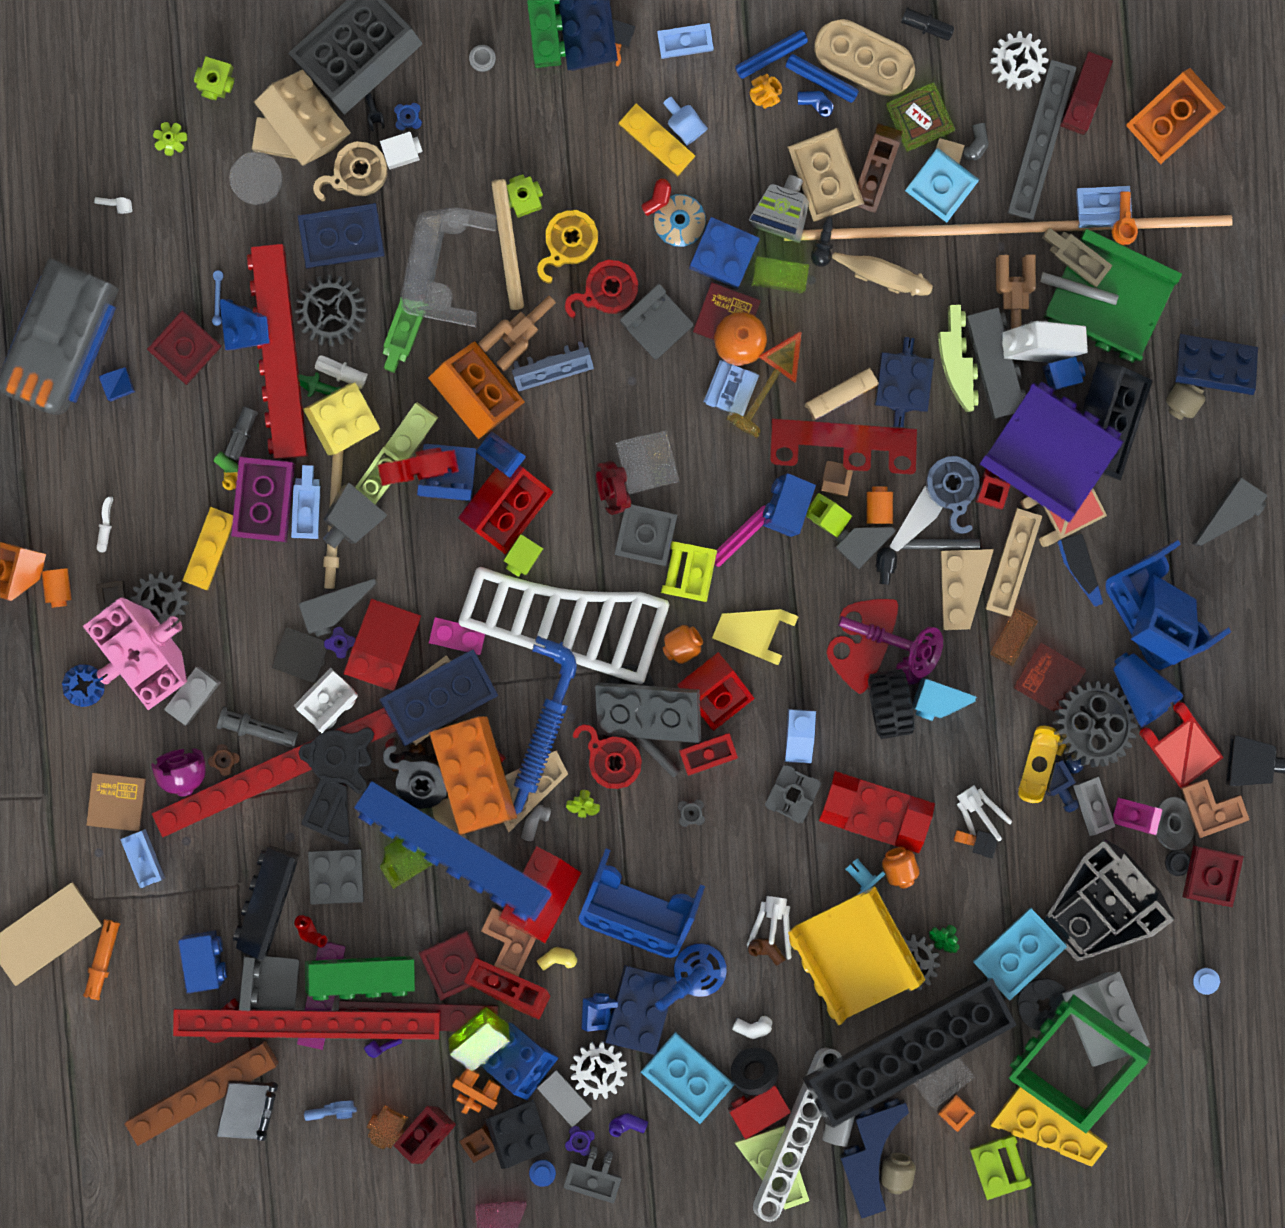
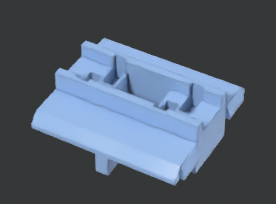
(731, 388)

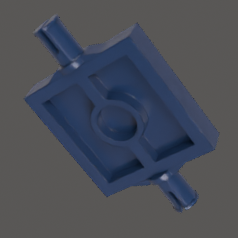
(904, 382)

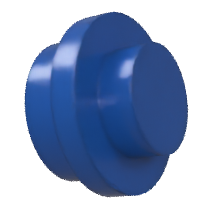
(542, 1173)

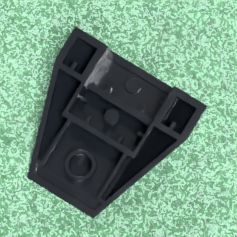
(1107, 904)

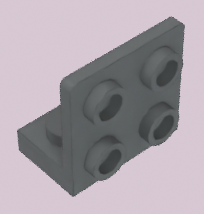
(656, 322)
(269, 983)

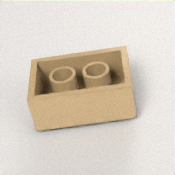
(302, 117)

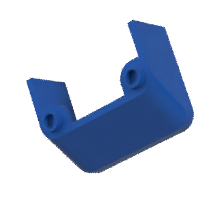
(1128, 592)
(636, 915)

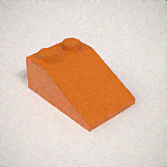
(1175, 115)

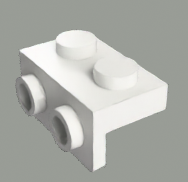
(326, 700)

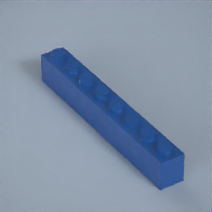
(452, 851)

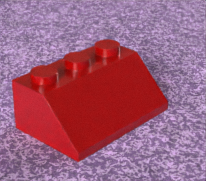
(505, 507)
(558, 879)

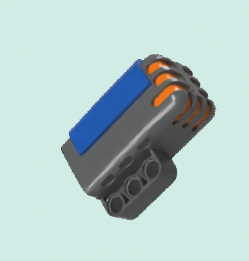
(58, 338)

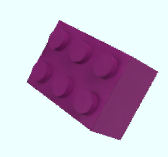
(263, 499)

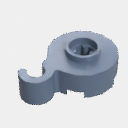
(957, 499)

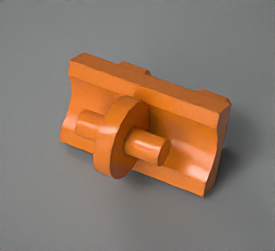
(487, 1096)

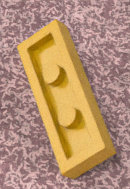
(656, 140)
(209, 548)

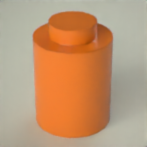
(879, 506)
(56, 587)

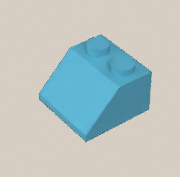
(938, 700)

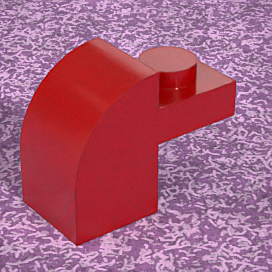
(992, 490)

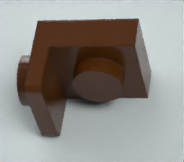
(478, 1143)

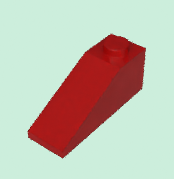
(508, 988)

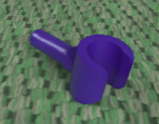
(374, 1050)

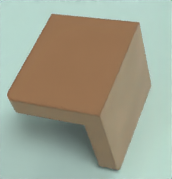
(836, 479)

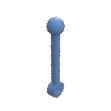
(218, 277)

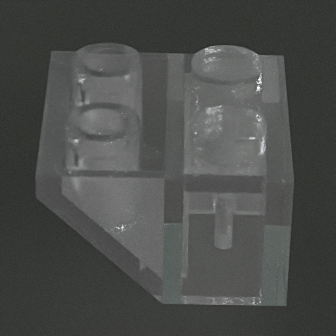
(647, 462)

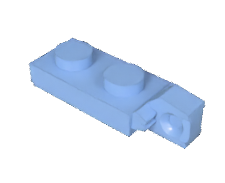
(306, 505)

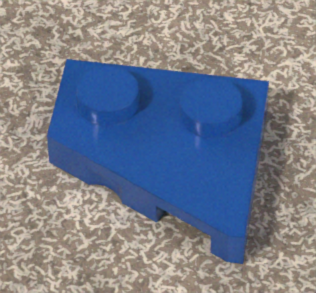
(242, 326)

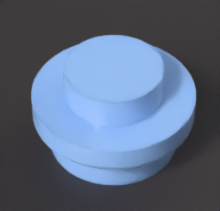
(1206, 981)

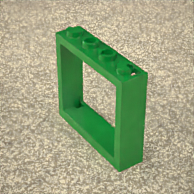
(1053, 1098)

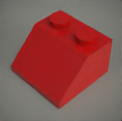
(719, 690)

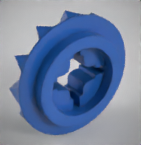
(78, 697)

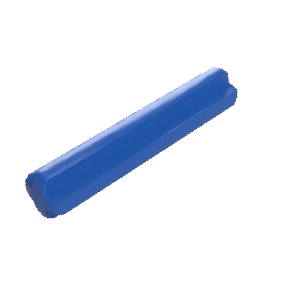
(771, 54)
(822, 78)

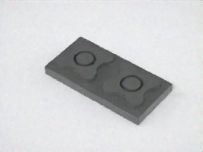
(648, 712)

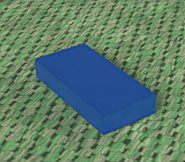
(500, 454)

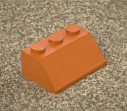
(476, 389)

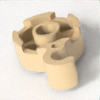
(344, 175)

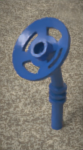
(700, 970)

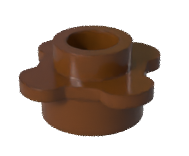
(224, 767)

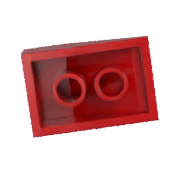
(382, 645)

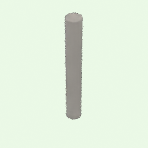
(1079, 288)

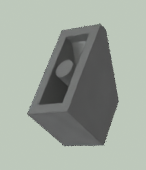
(862, 543)

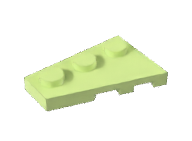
(759, 1152)

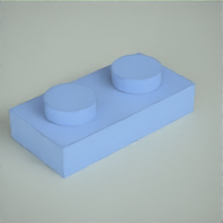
(685, 40)

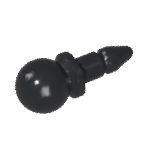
(821, 253)

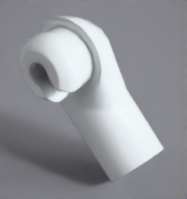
(753, 1030)

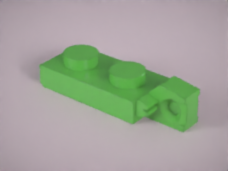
(400, 338)

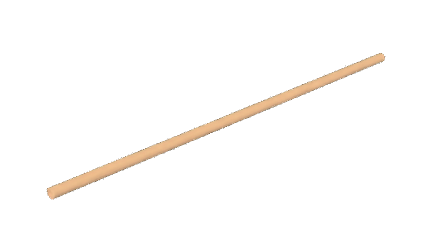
(1017, 227)

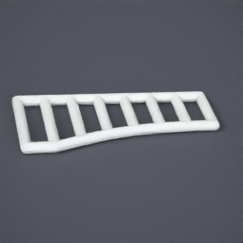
(581, 598)

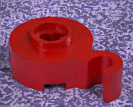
(596, 295)
(425, 465)
(602, 750)

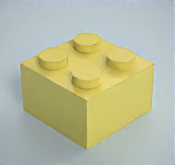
(341, 419)

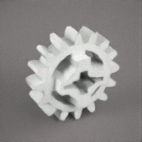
(1009, 56)
(586, 1073)

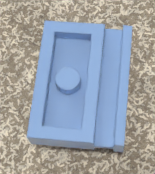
(1099, 206)

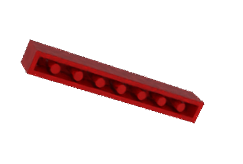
(280, 355)

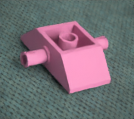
(139, 650)

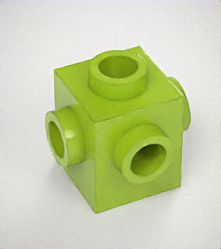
(214, 69)
(525, 205)

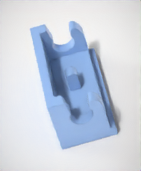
(142, 858)

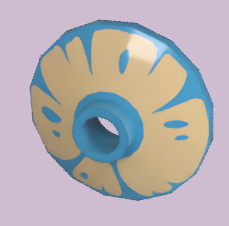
(685, 233)

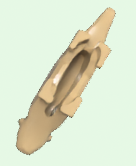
(885, 274)

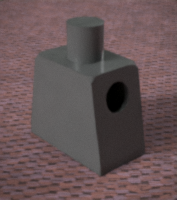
(351, 516)

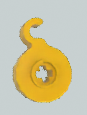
(567, 253)

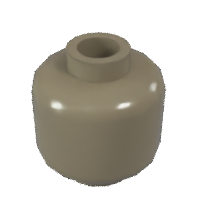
(1185, 400)
(897, 1173)

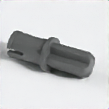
(240, 433)

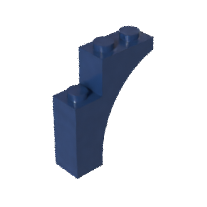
(863, 1163)

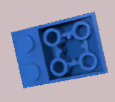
(1167, 621)

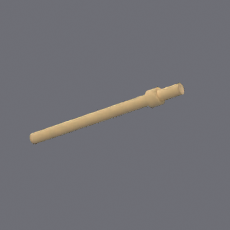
(331, 560)

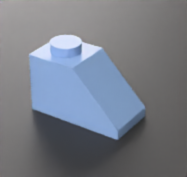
(800, 735)

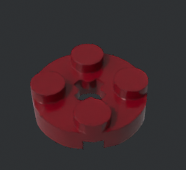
(612, 487)

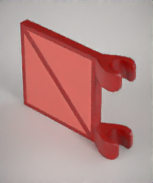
(1184, 750)

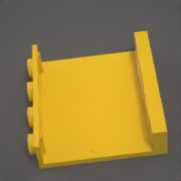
(855, 955)

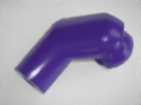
(625, 1122)

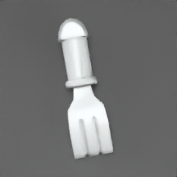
(104, 530)

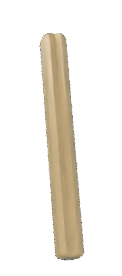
(507, 244)

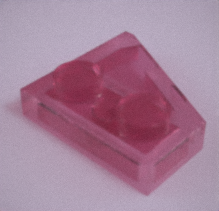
(500, 1214)

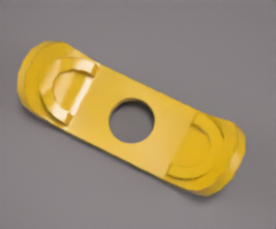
(1034, 783)

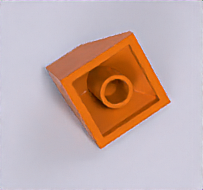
(18, 569)

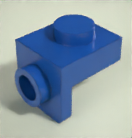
(597, 1011)

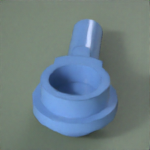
(341, 1109)

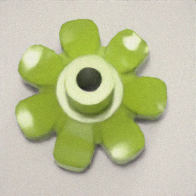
(172, 143)
(583, 805)

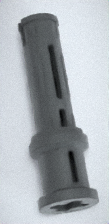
(246, 725)

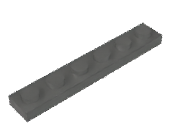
(1041, 140)

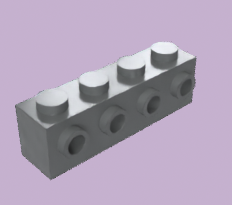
(997, 373)

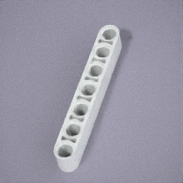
(787, 1144)

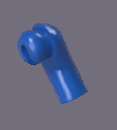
(817, 100)

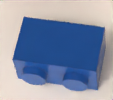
(788, 504)

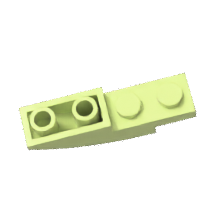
(958, 370)
(399, 447)

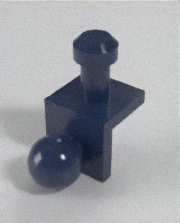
(1062, 779)

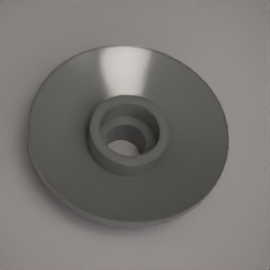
(1175, 824)

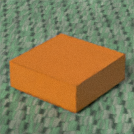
(956, 1112)

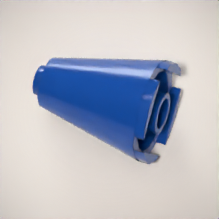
(1144, 688)

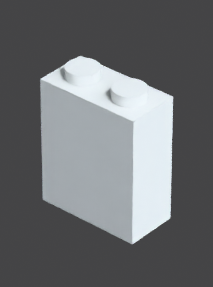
(1044, 342)

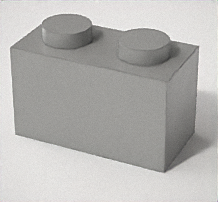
(192, 696)

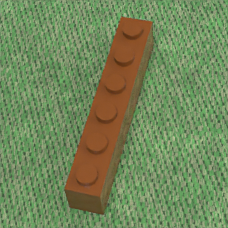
(200, 1093)

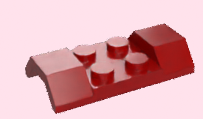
(877, 812)

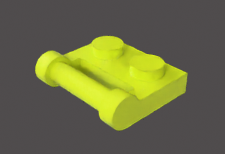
(696, 574)

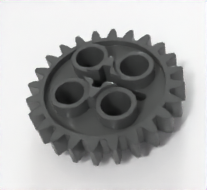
(1080, 740)

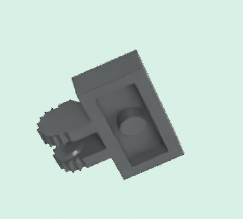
(593, 1181)

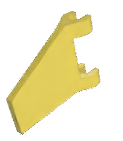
(753, 631)

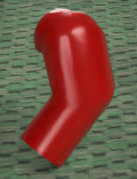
(660, 197)
(308, 931)

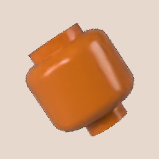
(682, 644)
(900, 867)

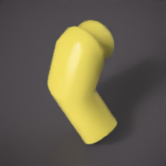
(557, 955)

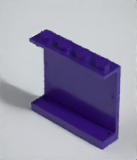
(1053, 451)

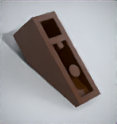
(878, 165)

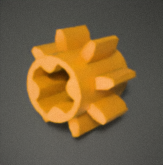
(765, 91)

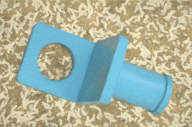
(863, 877)

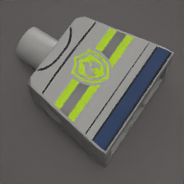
(782, 210)

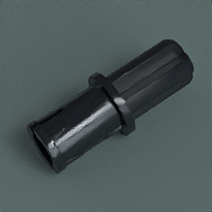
(927, 24)

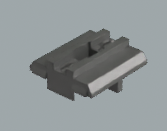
(804, 800)

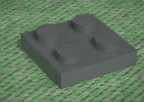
(646, 535)
(336, 876)

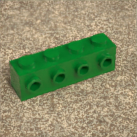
(544, 33)
(359, 976)

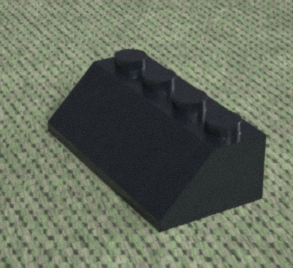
(1117, 401)
(267, 901)

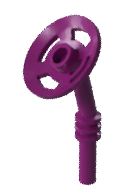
(916, 648)

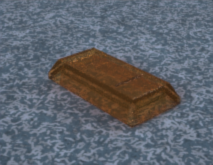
(1014, 637)

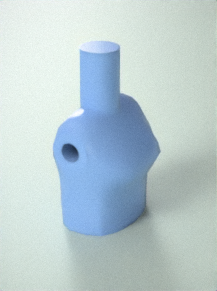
(684, 121)

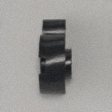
(410, 769)

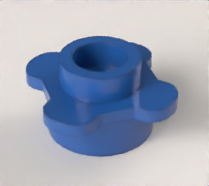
(413, 110)

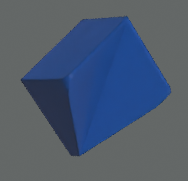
(116, 384)

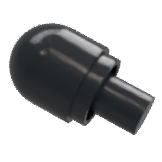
(886, 564)

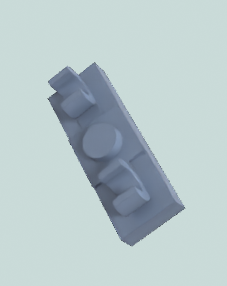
(552, 368)

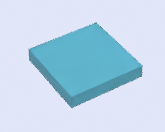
(942, 185)

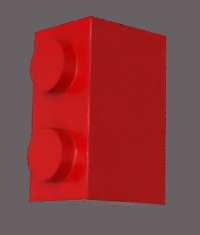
(708, 753)
(758, 1111)

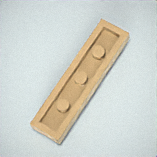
(1013, 562)

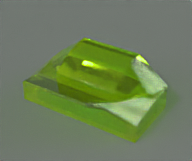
(402, 864)

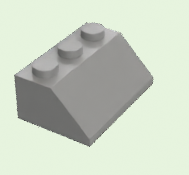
(1111, 999)

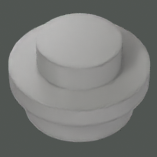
(482, 58)

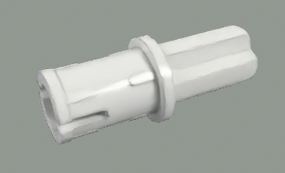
(340, 371)

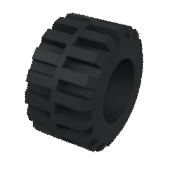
(891, 704)

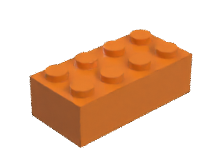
(473, 775)

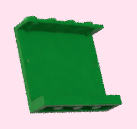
(1142, 293)

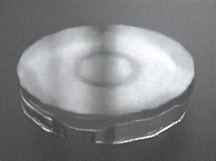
(256, 178)

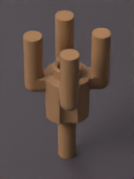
(1015, 289)
(516, 333)

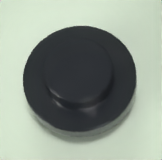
(1177, 862)

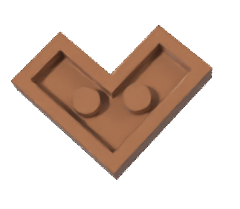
(1212, 816)
(516, 945)

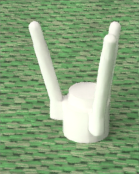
(971, 800)
(775, 908)

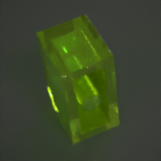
(780, 274)
(479, 1039)

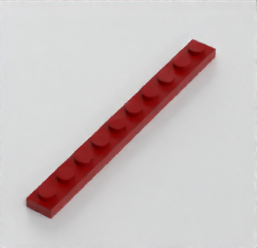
(253, 781)
(306, 1024)

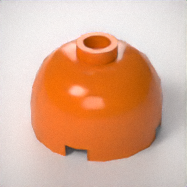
(740, 338)

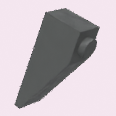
(1236, 507)
(331, 608)

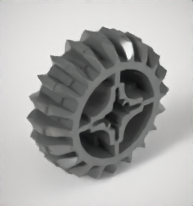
(323, 320)

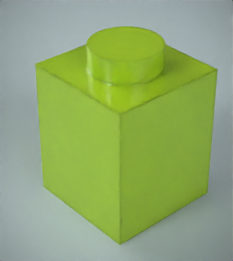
(828, 515)
(522, 556)

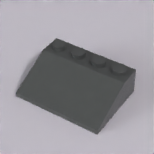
(355, 50)

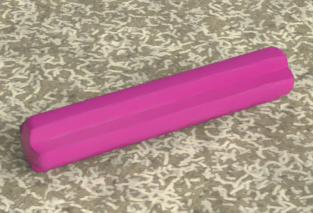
(735, 541)

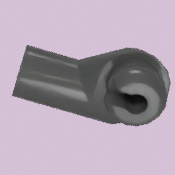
(979, 145)

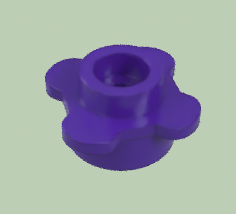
(347, 642)
(586, 1136)

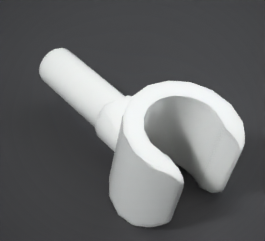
(123, 205)

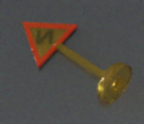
(785, 360)

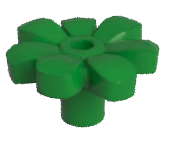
(945, 939)

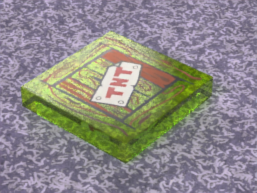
(920, 117)

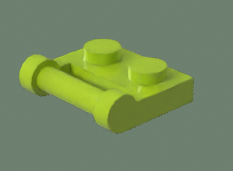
(991, 1169)

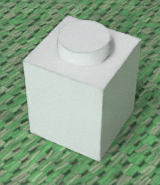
(401, 150)

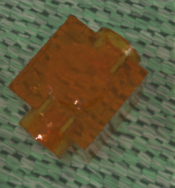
(386, 1127)

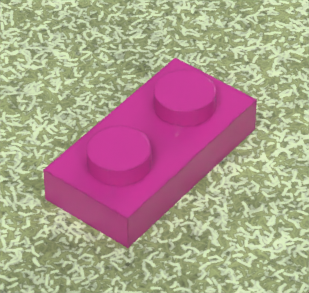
(454, 636)
(1137, 816)

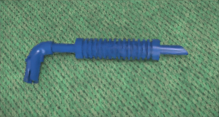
(547, 723)

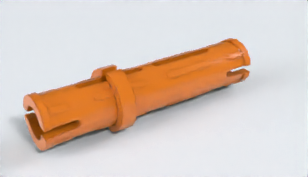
(98, 971)

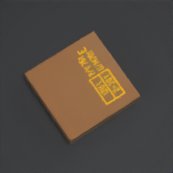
(116, 802)

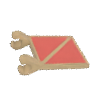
(1088, 513)

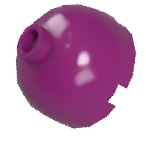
(180, 772)

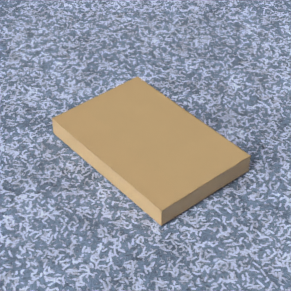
(826, 174)

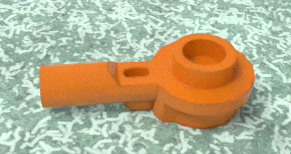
(1125, 230)

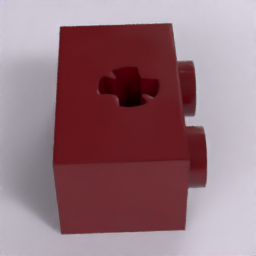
(424, 1135)

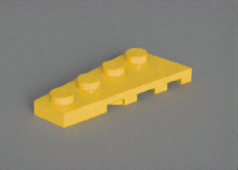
(1035, 1121)

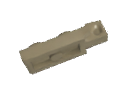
(1077, 256)

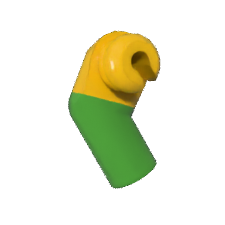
(230, 470)

